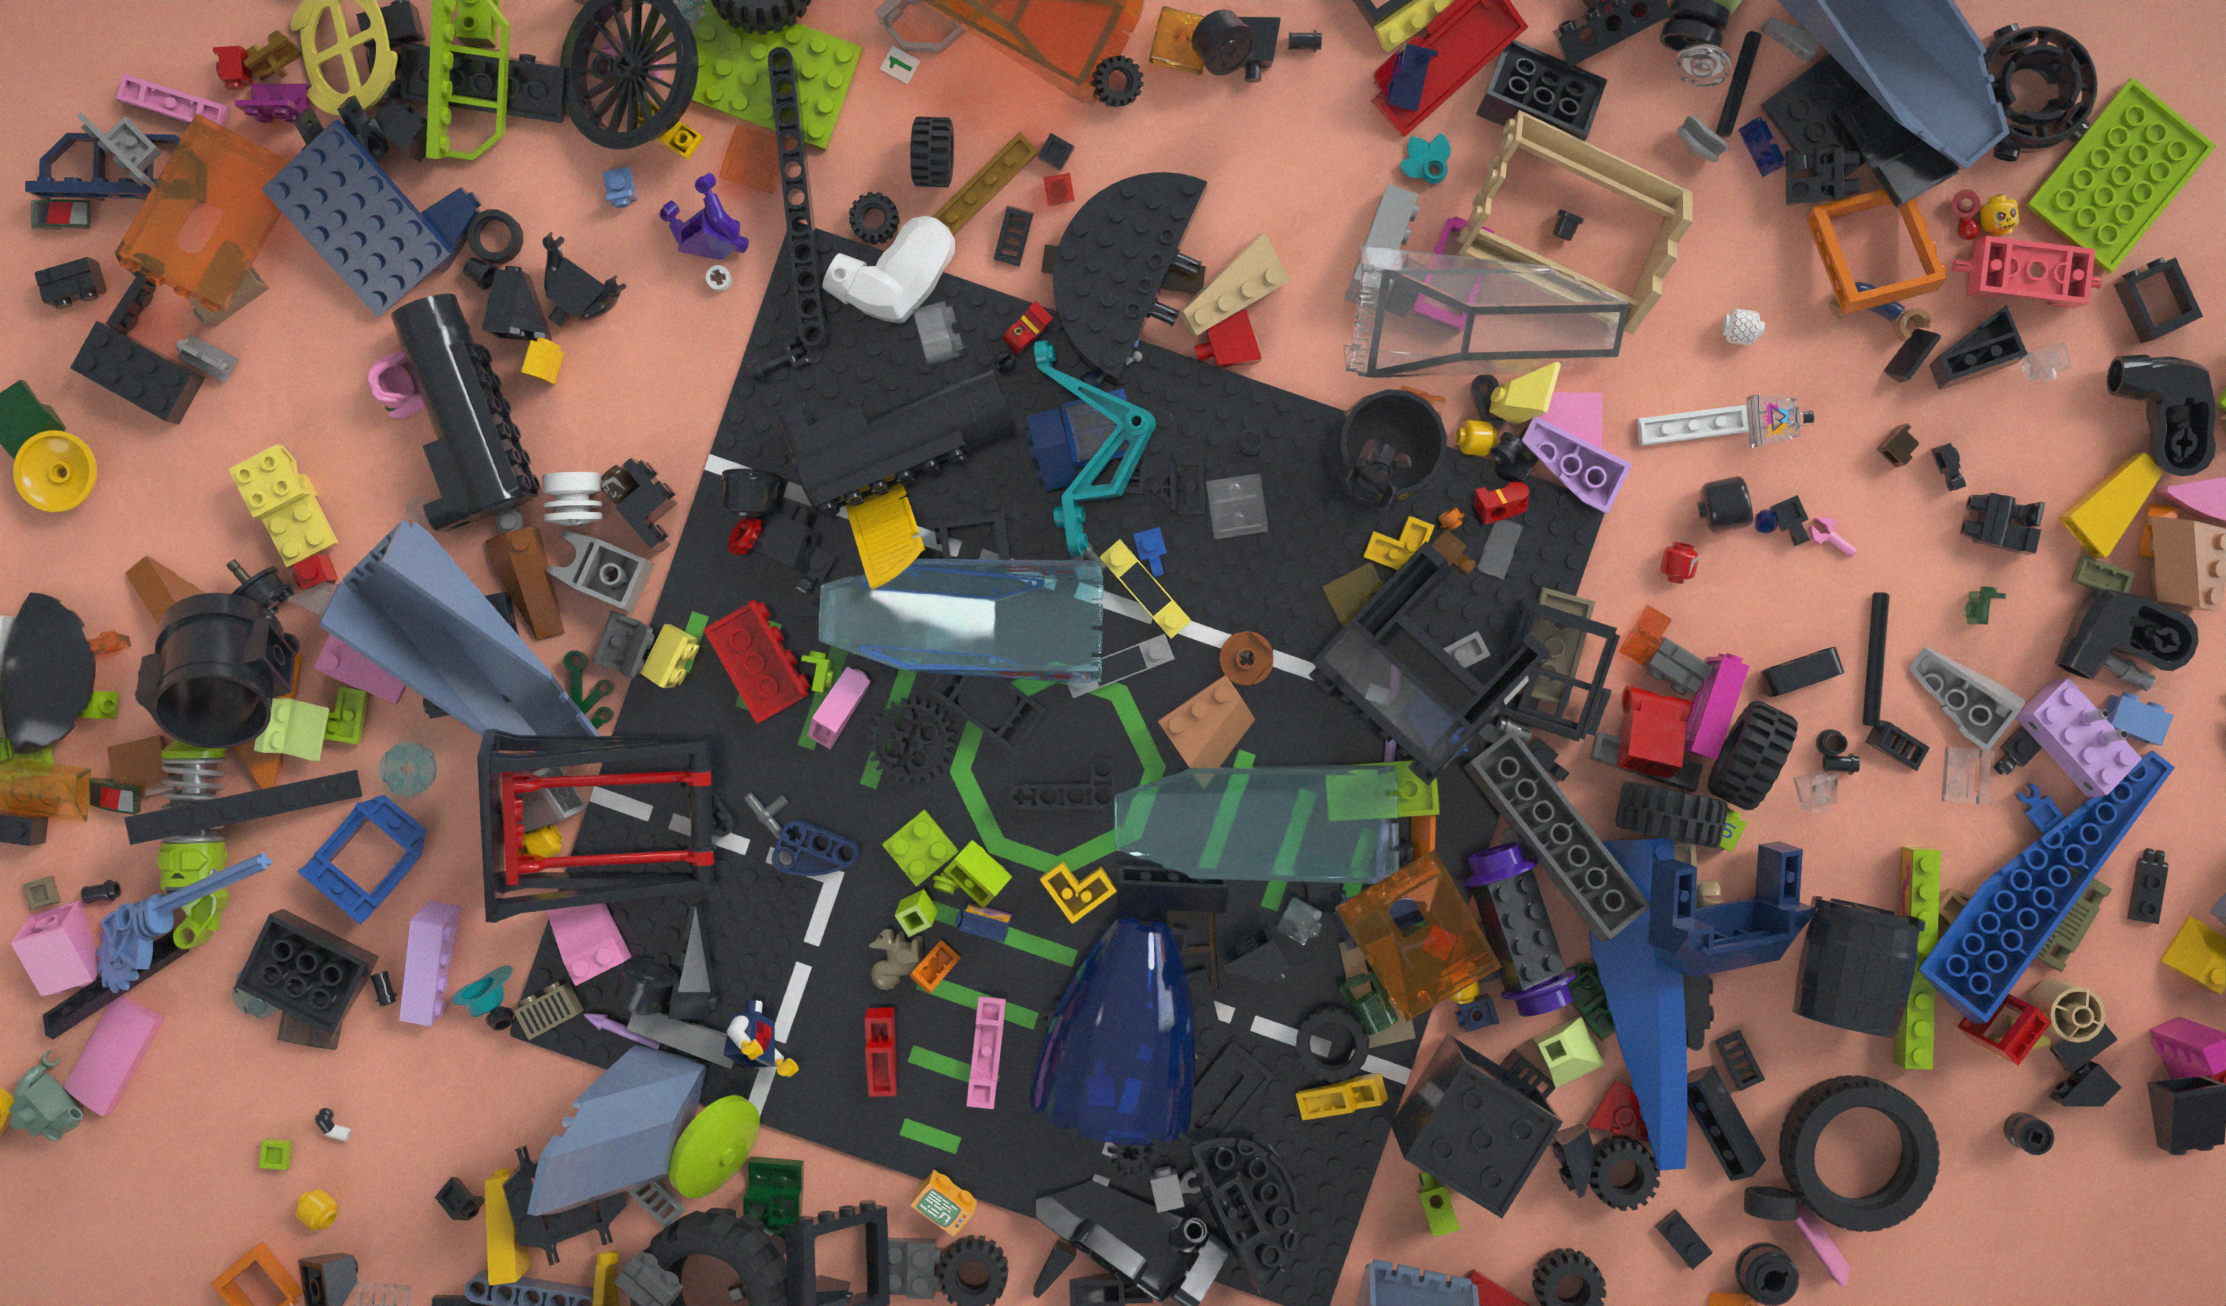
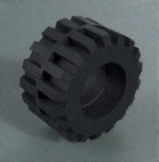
(932, 151)
(1638, 1188)
(973, 1250)
(1564, 1264)

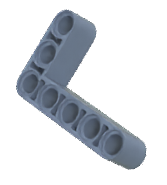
(520, 1295)

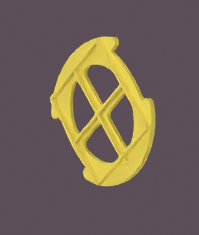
(321, 94)

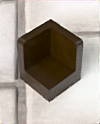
(1899, 446)

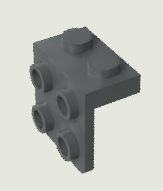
(623, 644)

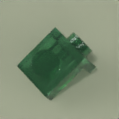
(1979, 603)

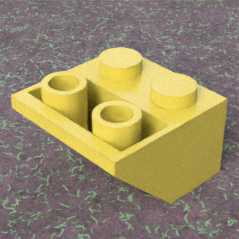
(669, 657)

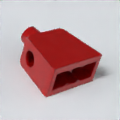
(1230, 342)

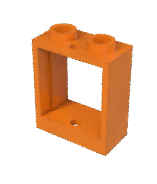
(233, 1294)

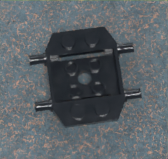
(561, 1226)

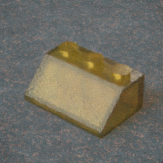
(44, 789)

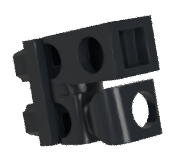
(1827, 178)
(1994, 523)

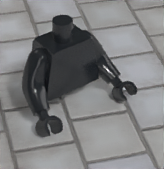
(574, 288)

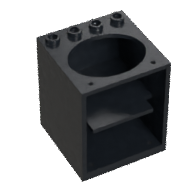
(1474, 1127)

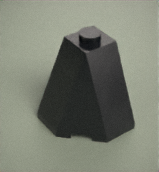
(514, 307)

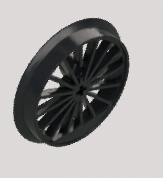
(628, 71)

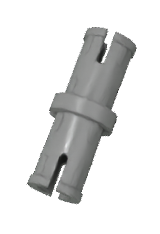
(2129, 671)

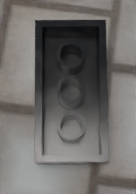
(137, 373)

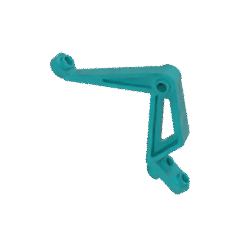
(1126, 417)

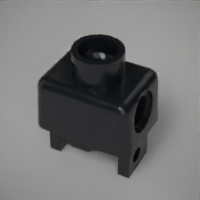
(362, 128)

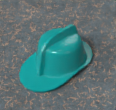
(484, 993)

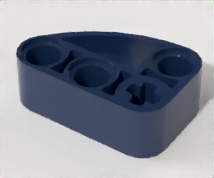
(806, 857)

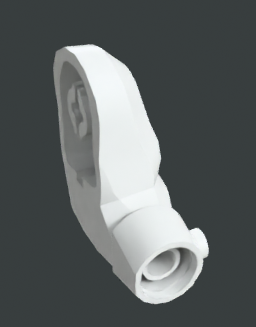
(902, 274)

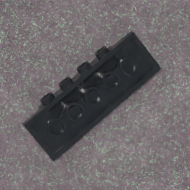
(532, 91)

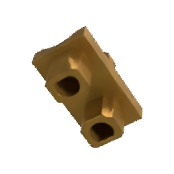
(272, 57)

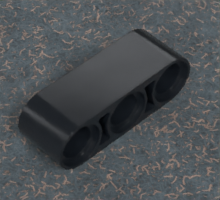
(1802, 671)

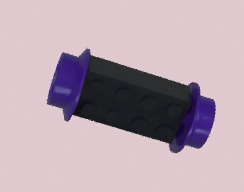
(1519, 929)

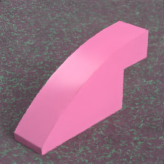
(2200, 499)

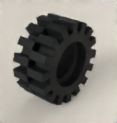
(1133, 77)
(874, 234)

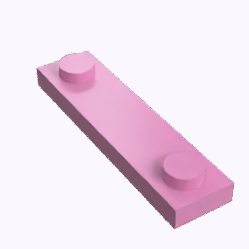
(168, 101)

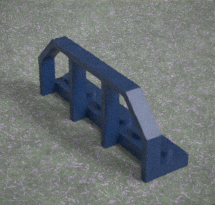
(99, 187)

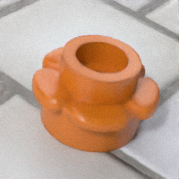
(1451, 519)

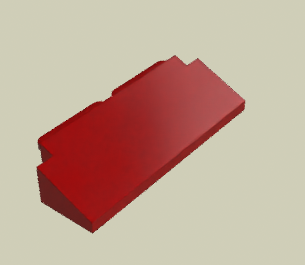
(1467, 39)

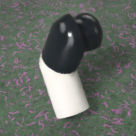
(330, 1129)

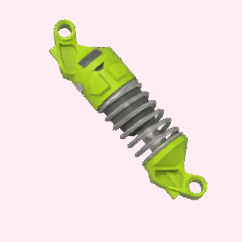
(196, 854)

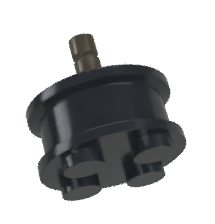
(263, 587)

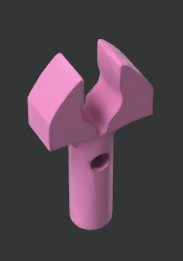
(1831, 536)

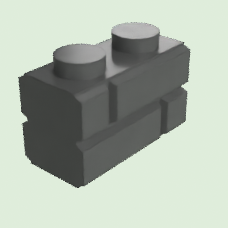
(1678, 667)
(648, 1282)

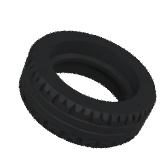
(1906, 1188)

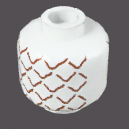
(1742, 327)

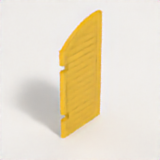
(884, 535)

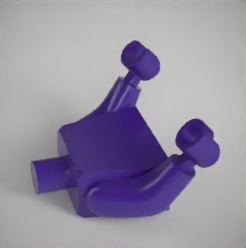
(708, 232)

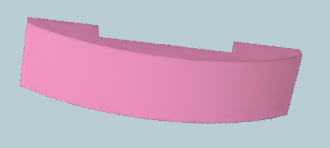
(986, 1052)

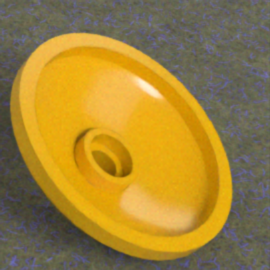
(40, 468)

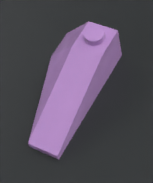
(1582, 467)

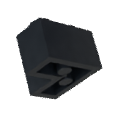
(404, 127)

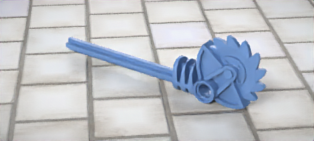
(131, 928)

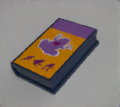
(983, 922)

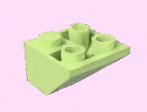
(1568, 1051)

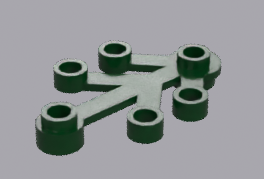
(577, 689)

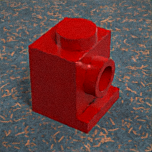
(232, 68)

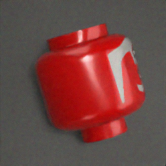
(1679, 562)

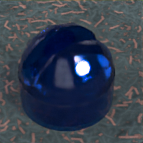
(1765, 521)

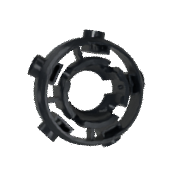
(2063, 65)

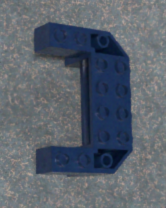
(1731, 932)

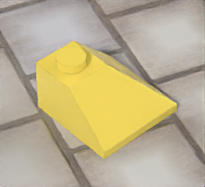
(1525, 396)

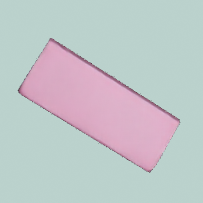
(1822, 1245)

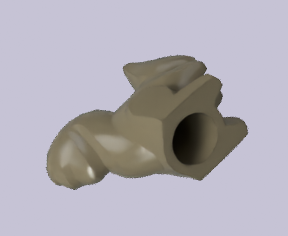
(901, 958)

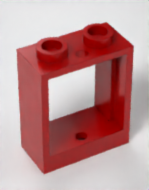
(2020, 1036)

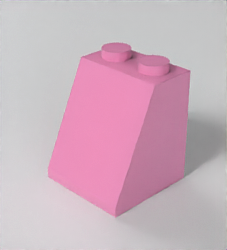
(57, 949)

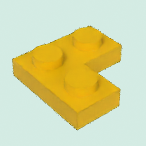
(1396, 552)

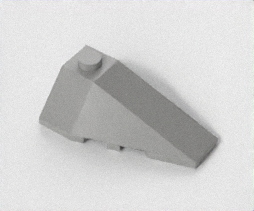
(1972, 700)

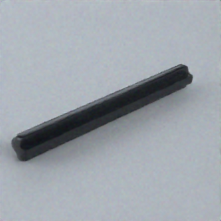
(1876, 659)

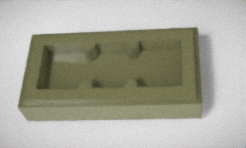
(2101, 575)

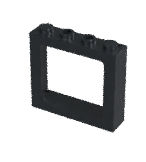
(801, 1254)

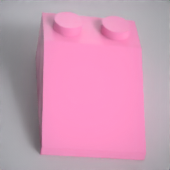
(356, 670)
(587, 940)

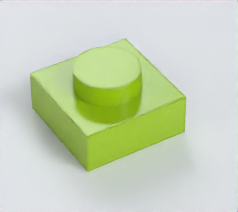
(275, 1154)

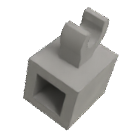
(1169, 1189)

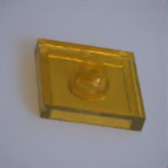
(1352, 592)

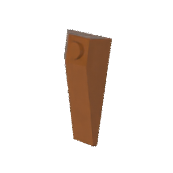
(521, 565)
(159, 586)

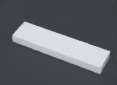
(1692, 425)

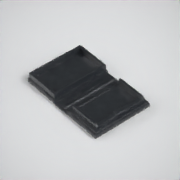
(1896, 155)

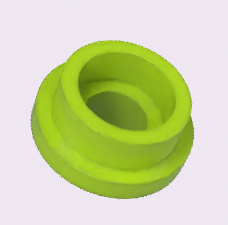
(944, 883)

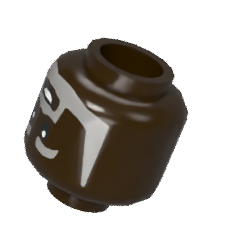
(618, 484)

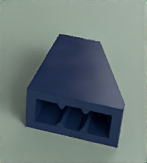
(451, 220)

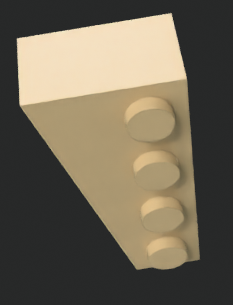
(1241, 282)

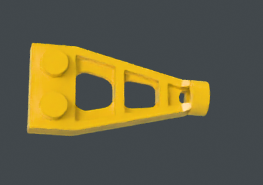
(604, 1279)

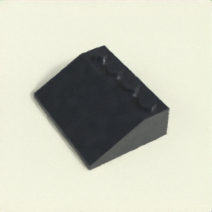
(1543, 89)
(306, 971)

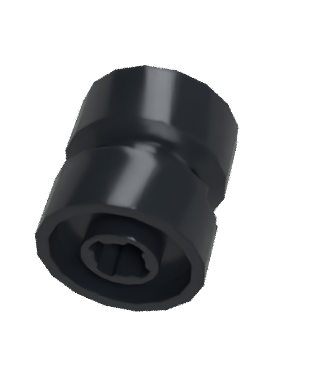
(2029, 1133)

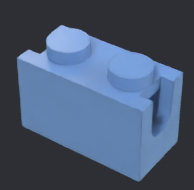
(2141, 721)

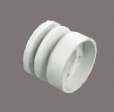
(572, 497)

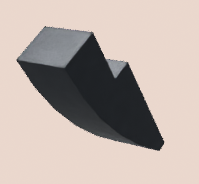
(1104, 1291)

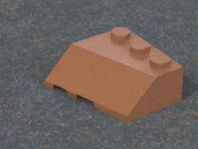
(2188, 563)
(1208, 724)

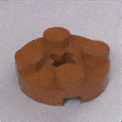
(1246, 673)

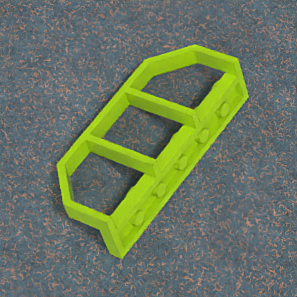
(441, 88)

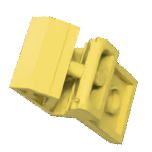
(284, 504)

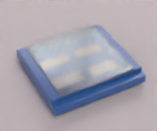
(1088, 430)

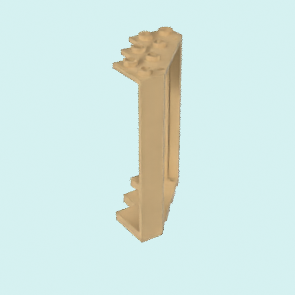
(1602, 169)

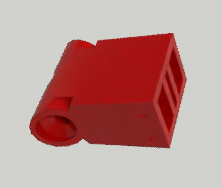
(1652, 732)

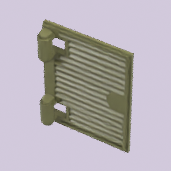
(2074, 925)

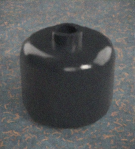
(1726, 504)

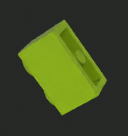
(977, 874)

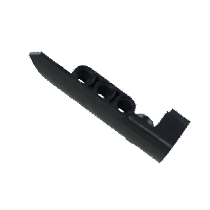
(1136, 1241)

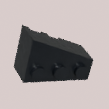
(1982, 351)

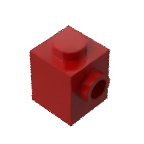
(314, 571)

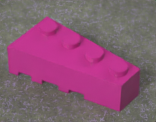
(2189, 1048)

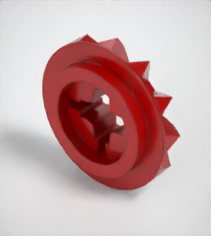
(744, 535)

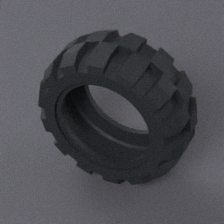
(732, 1239)

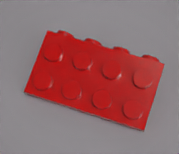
(758, 661)

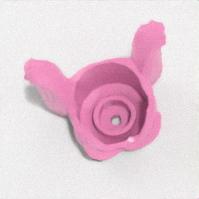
(394, 387)

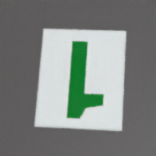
(900, 64)

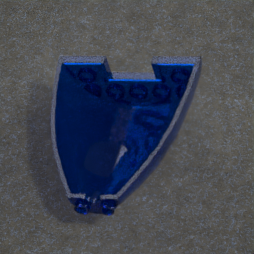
(1122, 1042)

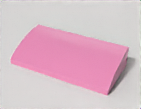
(113, 1054)

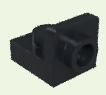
(458, 1200)

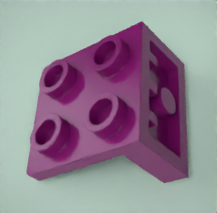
(275, 102)

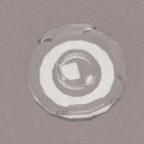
(1703, 65)

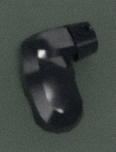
(2177, 408)
(2127, 625)

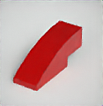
(881, 1052)

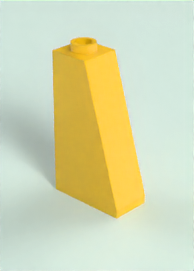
(2111, 505)
(505, 1256)

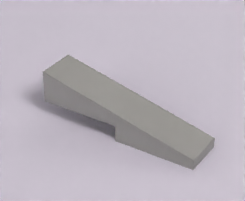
(682, 1035)

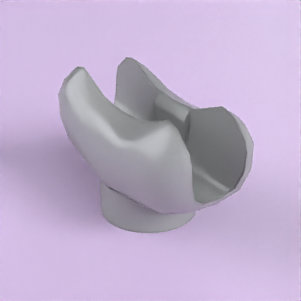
(1701, 139)

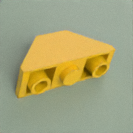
(680, 139)

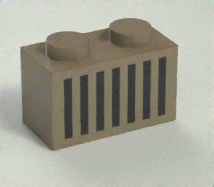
(549, 1010)

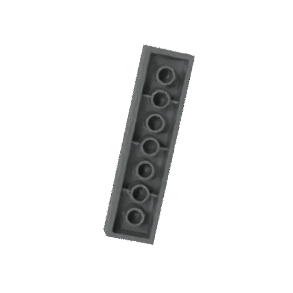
(1557, 836)

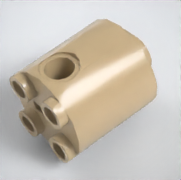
(2073, 1010)

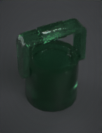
(1372, 1008)

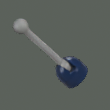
(1096, 380)

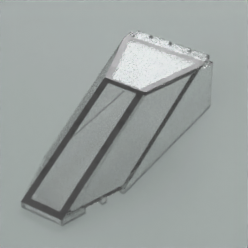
(1475, 317)

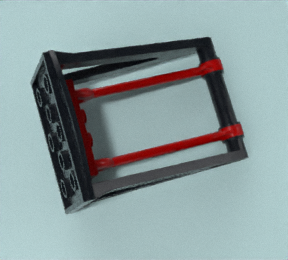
(591, 888)

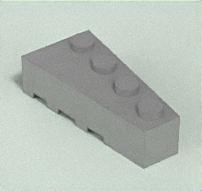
(1387, 229)

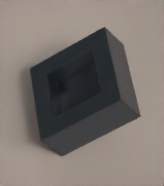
(1056, 152)

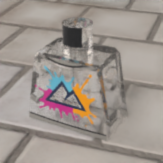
(1775, 419)

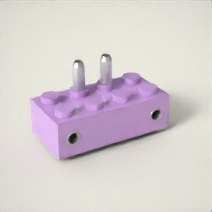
(2079, 737)

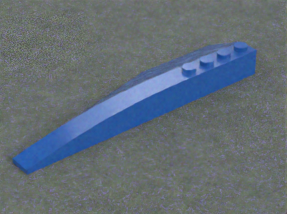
(2029, 897)
(1648, 1011)

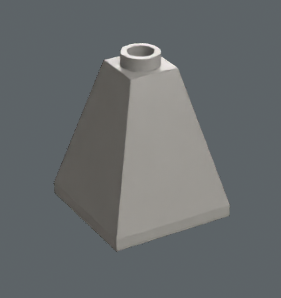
(550, 804)

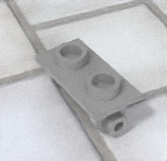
(206, 357)

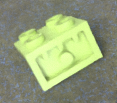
(294, 729)

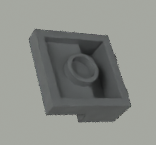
(913, 1267)

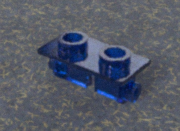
(1757, 137)

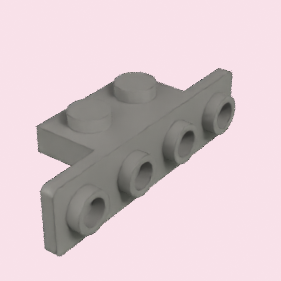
(128, 144)

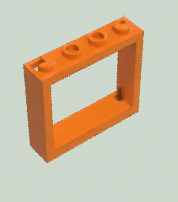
(1838, 270)

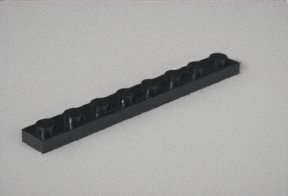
(242, 807)

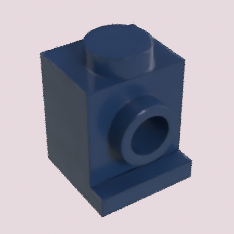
(1481, 1003)

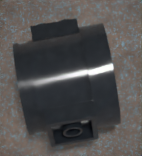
(215, 670)

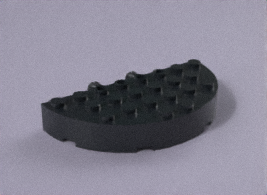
(1117, 262)

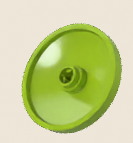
(714, 1146)

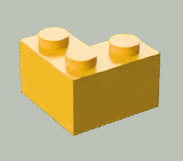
(1077, 897)

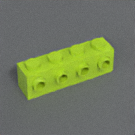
(475, 24)

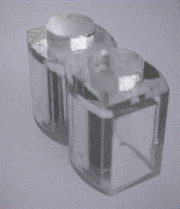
(936, 332)

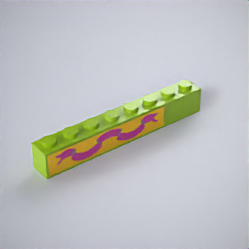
(1919, 899)

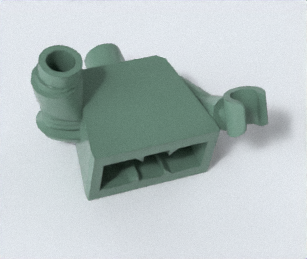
(43, 1104)

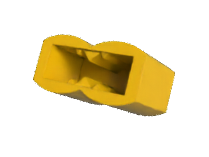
(543, 360)

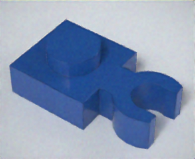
(2041, 811)

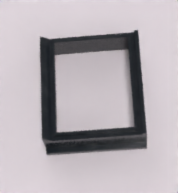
(1525, 625)

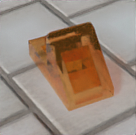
(1645, 635)

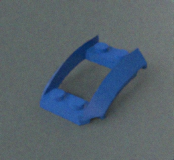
(341, 888)

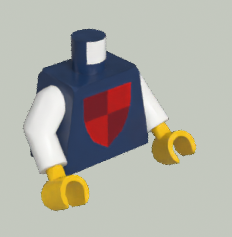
(752, 1041)

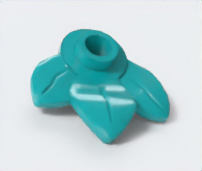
(1426, 155)

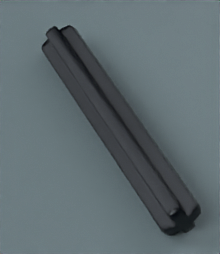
(1738, 84)

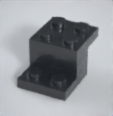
(647, 504)

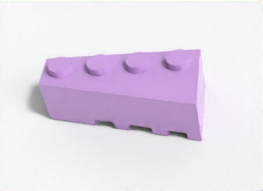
(428, 963)

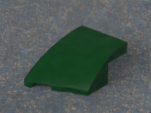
(24, 417)
(1591, 1000)
(774, 1192)

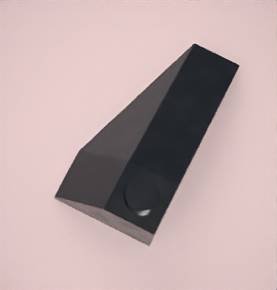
(695, 990)

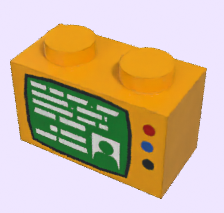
(944, 1203)

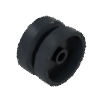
(1694, 23)

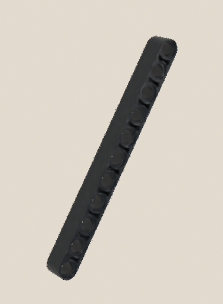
(795, 185)

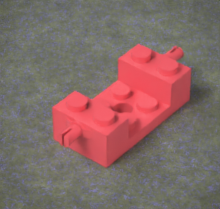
(2003, 266)

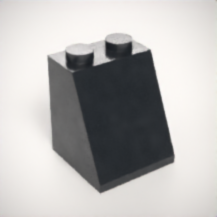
(2188, 1113)

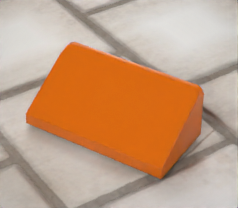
(1422, 835)

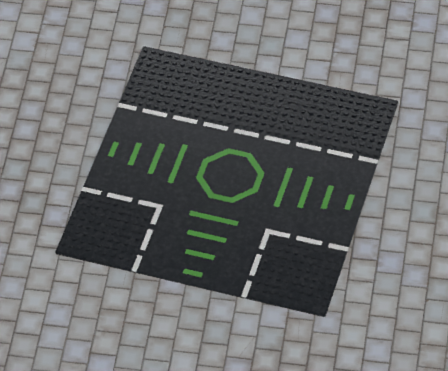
(808, 938)

